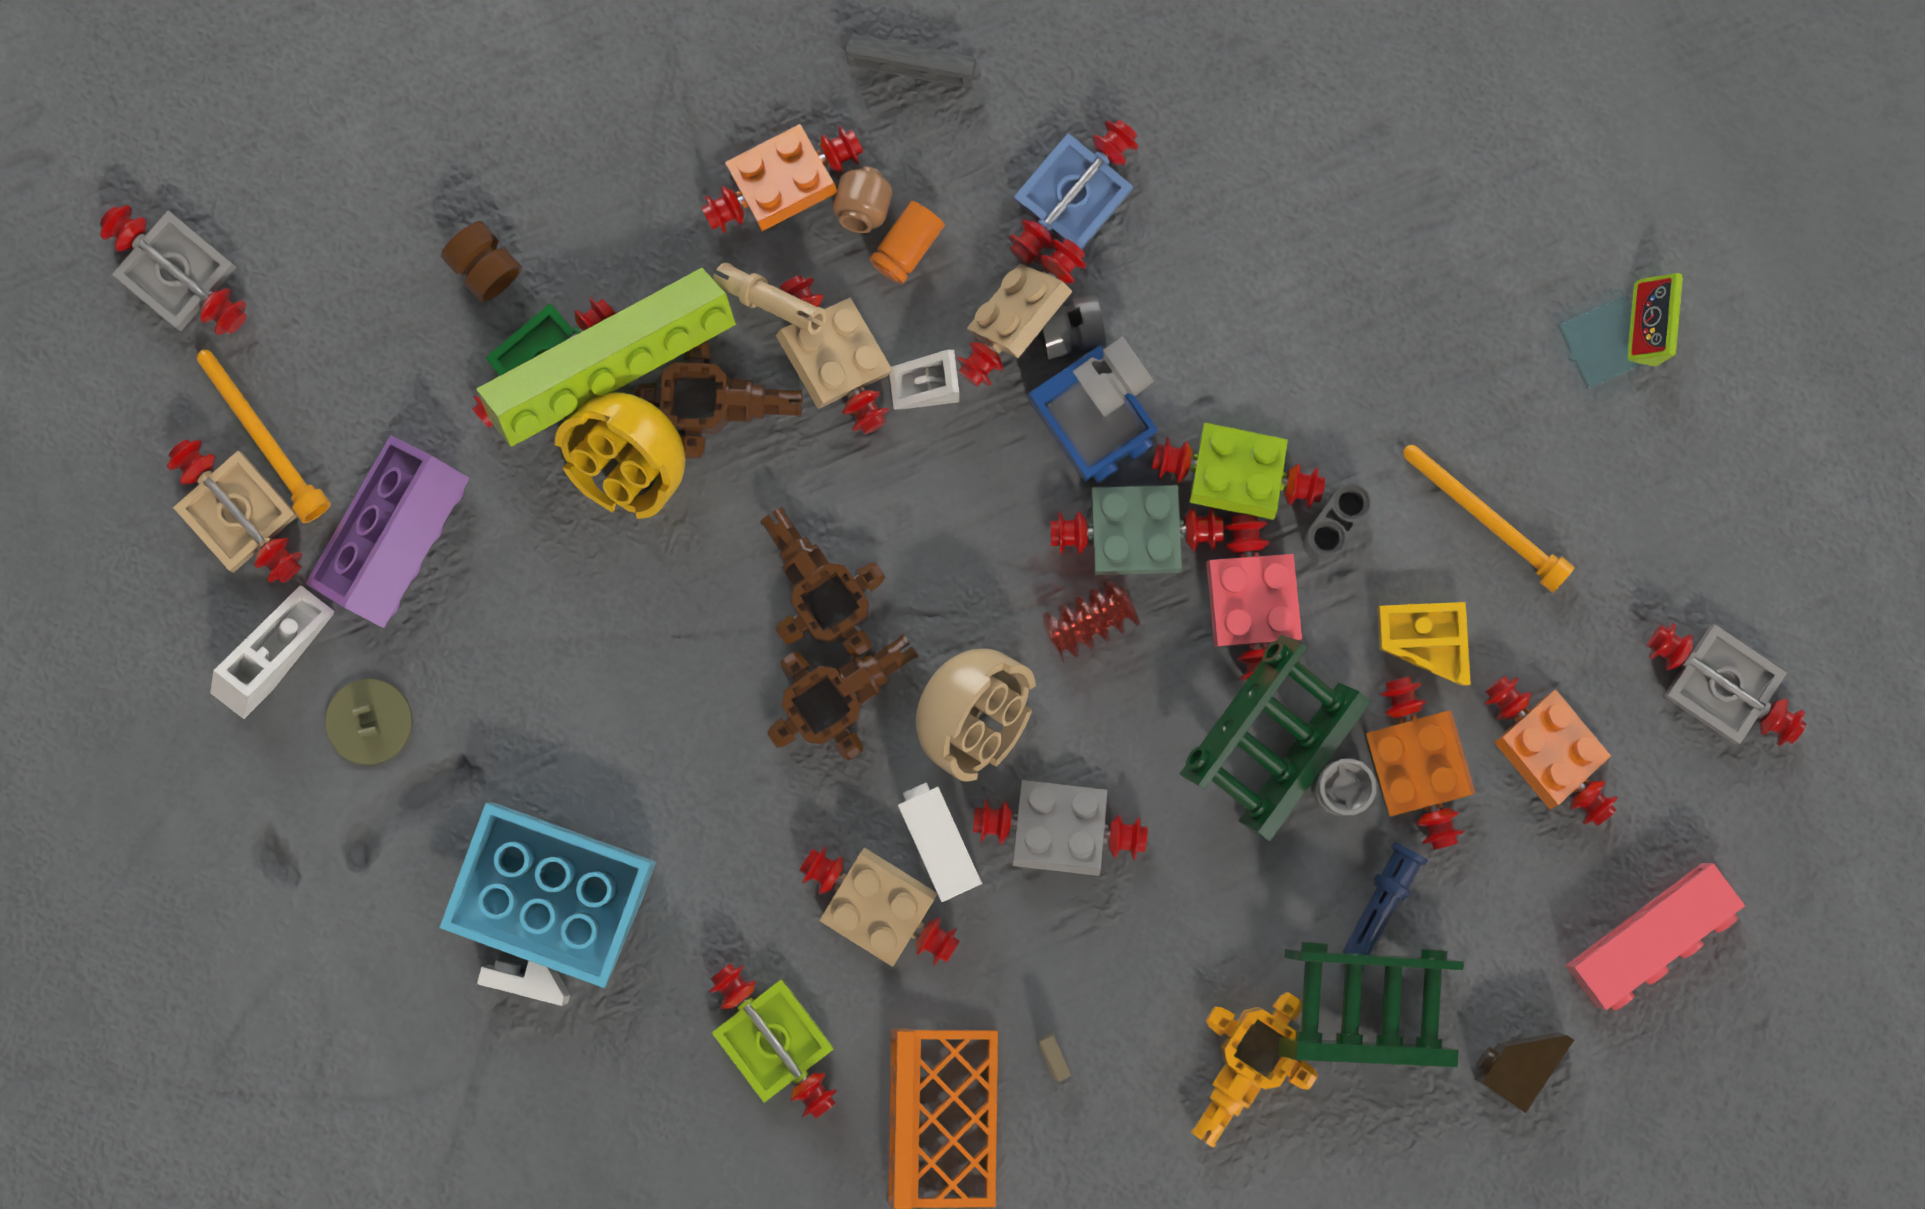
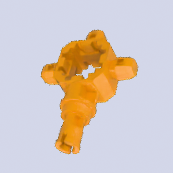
(1238, 1082)

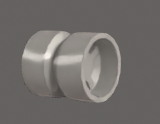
(1113, 376)
(1344, 787)

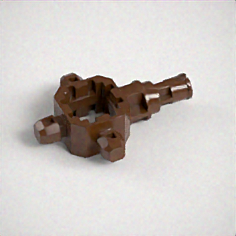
(735, 399)
(807, 570)
(855, 682)

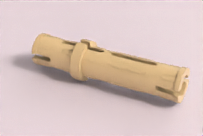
(755, 291)

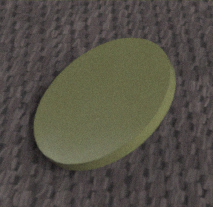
(368, 721)

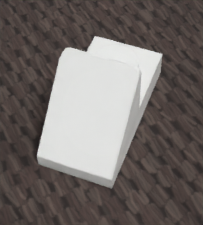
(536, 983)

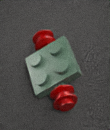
(1136, 530)

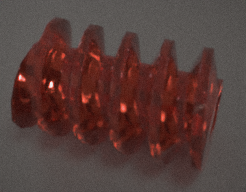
(1090, 619)

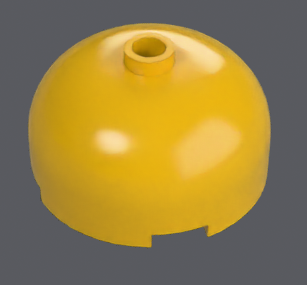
(635, 436)

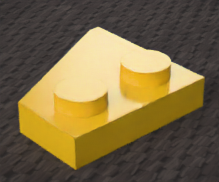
(1428, 637)

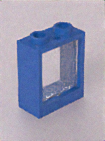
(1082, 431)

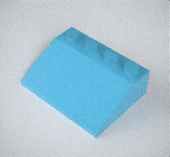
(547, 894)

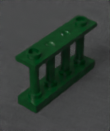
(1304, 760)
(1349, 1043)

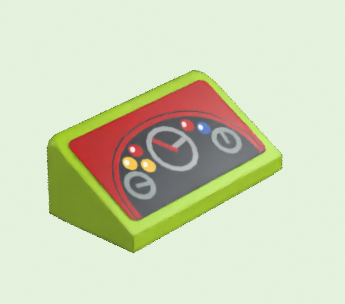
(1655, 319)

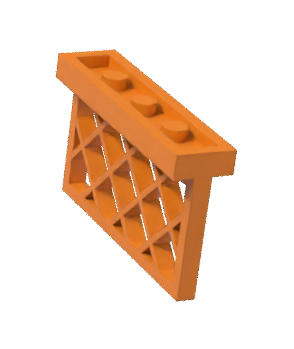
(905, 1113)

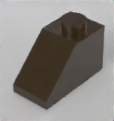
(1521, 1067)

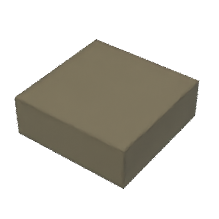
(1054, 1057)

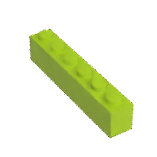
(606, 356)

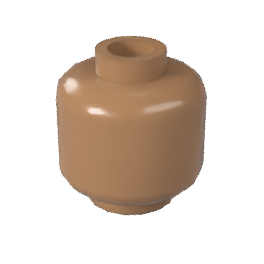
(862, 199)

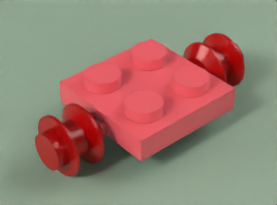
(1252, 595)

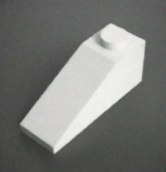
(269, 652)

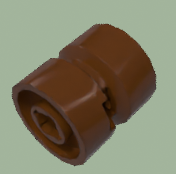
(476, 255)

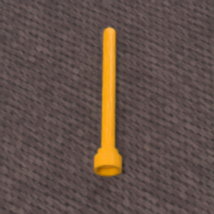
(308, 501)
(1549, 568)

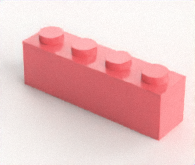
(1655, 937)

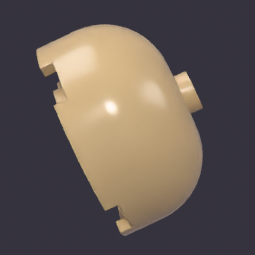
(955, 700)

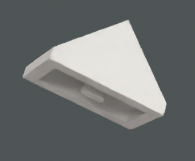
(925, 381)

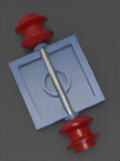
(1073, 192)

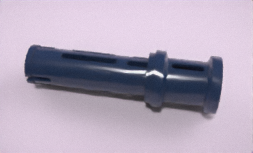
(1391, 887)

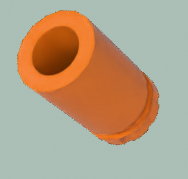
(907, 242)

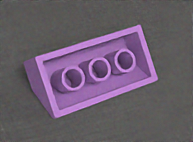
(387, 531)

